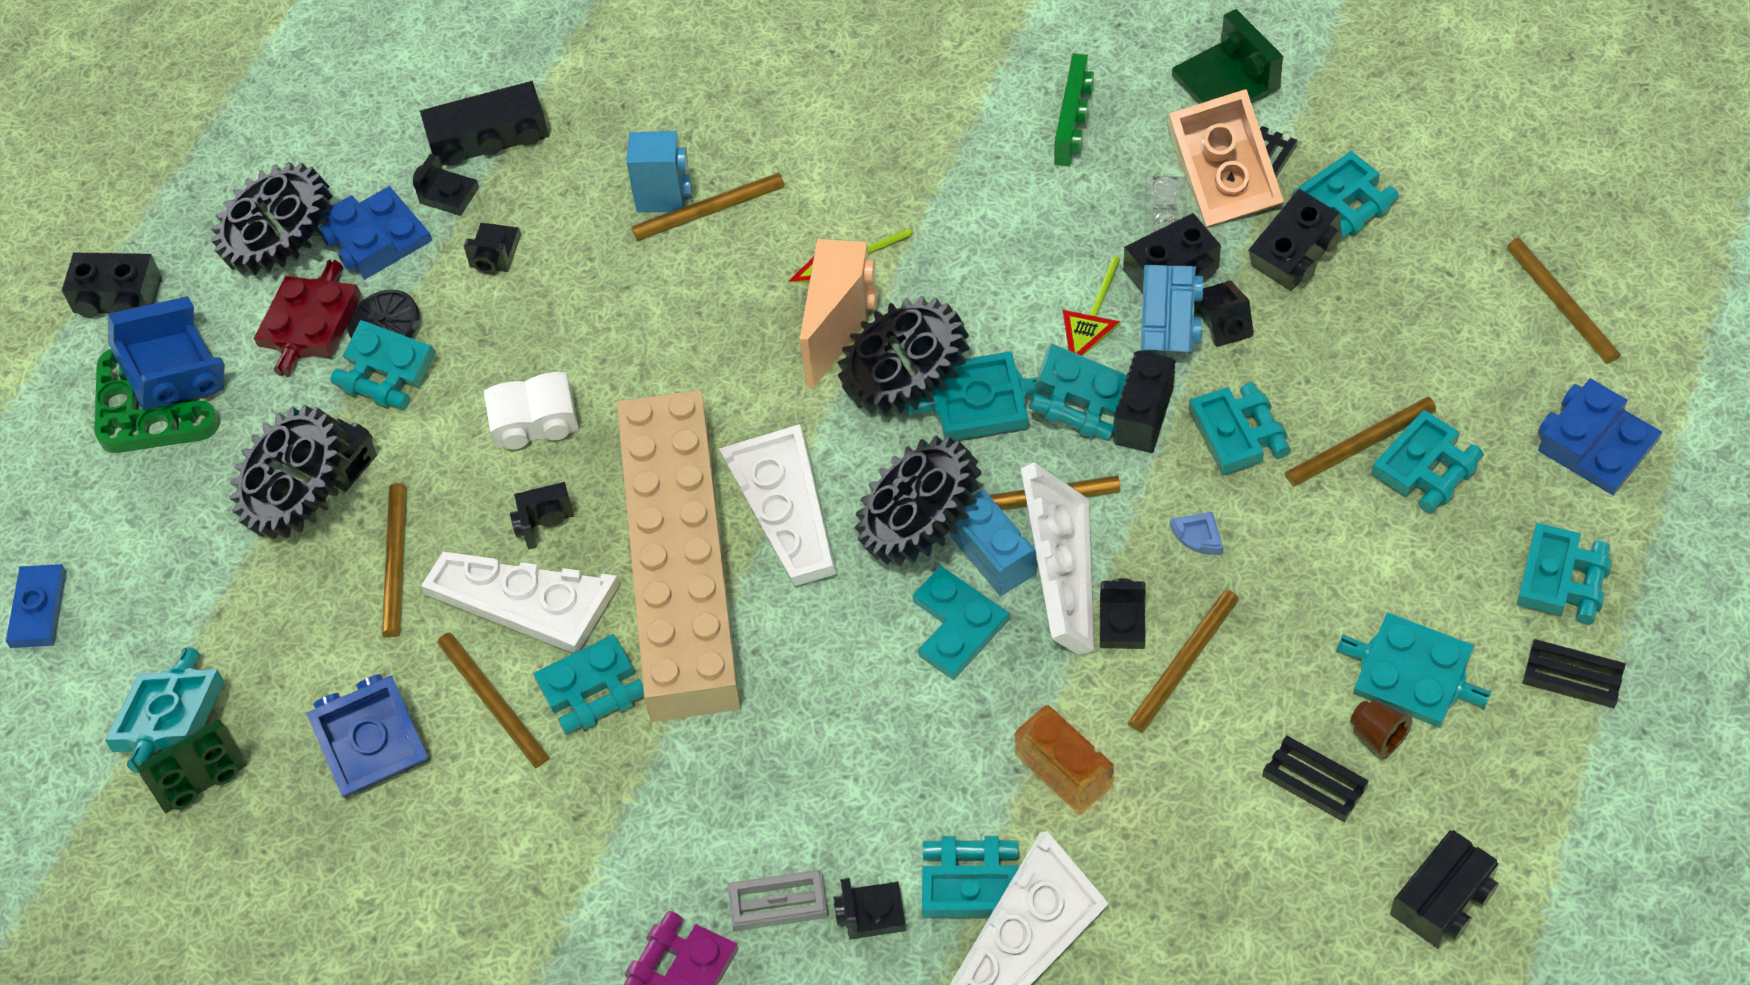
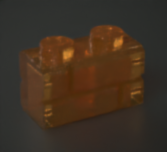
(1063, 759)

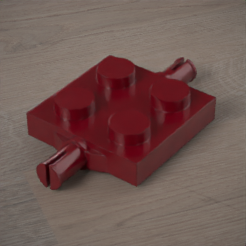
(308, 317)

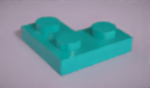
(966, 618)

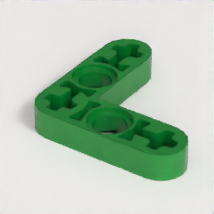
(128, 415)

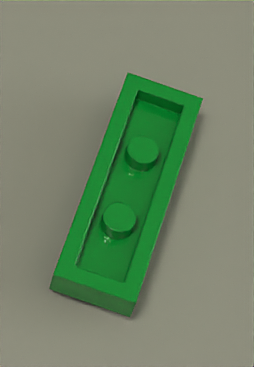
(1073, 110)

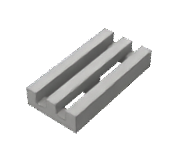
(782, 916)

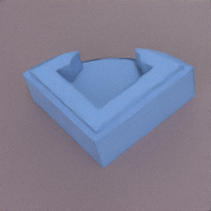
(1198, 532)

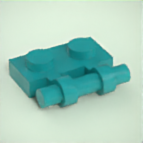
(1345, 182)
(386, 353)
(1082, 382)
(1228, 432)
(1417, 451)
(1549, 571)
(585, 674)
(966, 890)

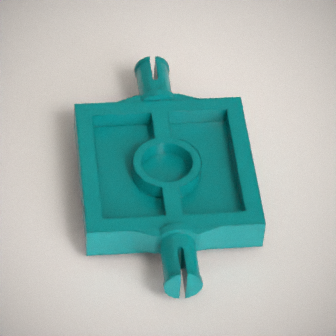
(982, 399)
(1414, 669)
(164, 708)

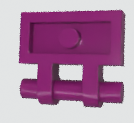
(698, 960)

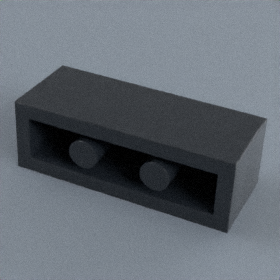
(484, 123)

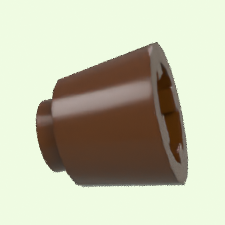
(1380, 726)

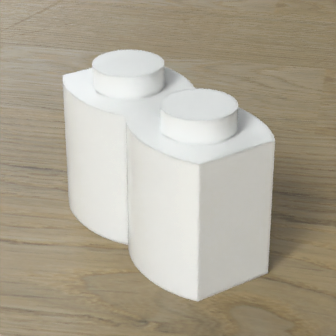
(531, 410)

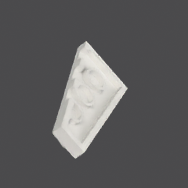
(783, 494)
(1063, 554)
(533, 601)
(1033, 920)

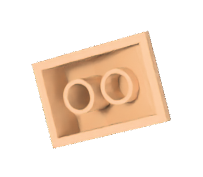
(1221, 139)
(836, 303)

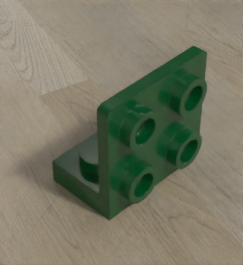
(1235, 64)
(192, 766)

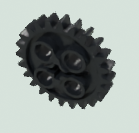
(248, 236)
(876, 374)
(918, 500)
(275, 501)

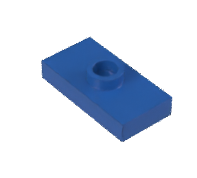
(36, 606)

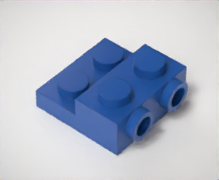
(373, 232)
(1597, 436)
(366, 734)

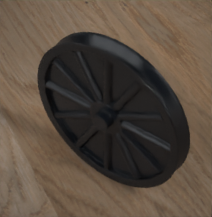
(388, 310)

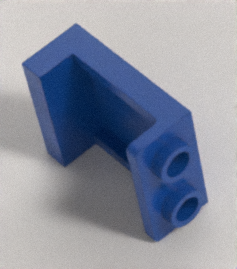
(163, 353)

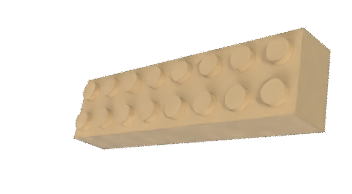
(677, 557)

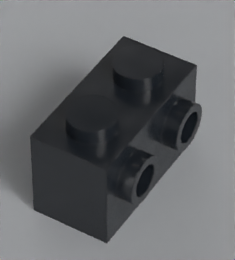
(1296, 240)
(1177, 244)
(110, 282)

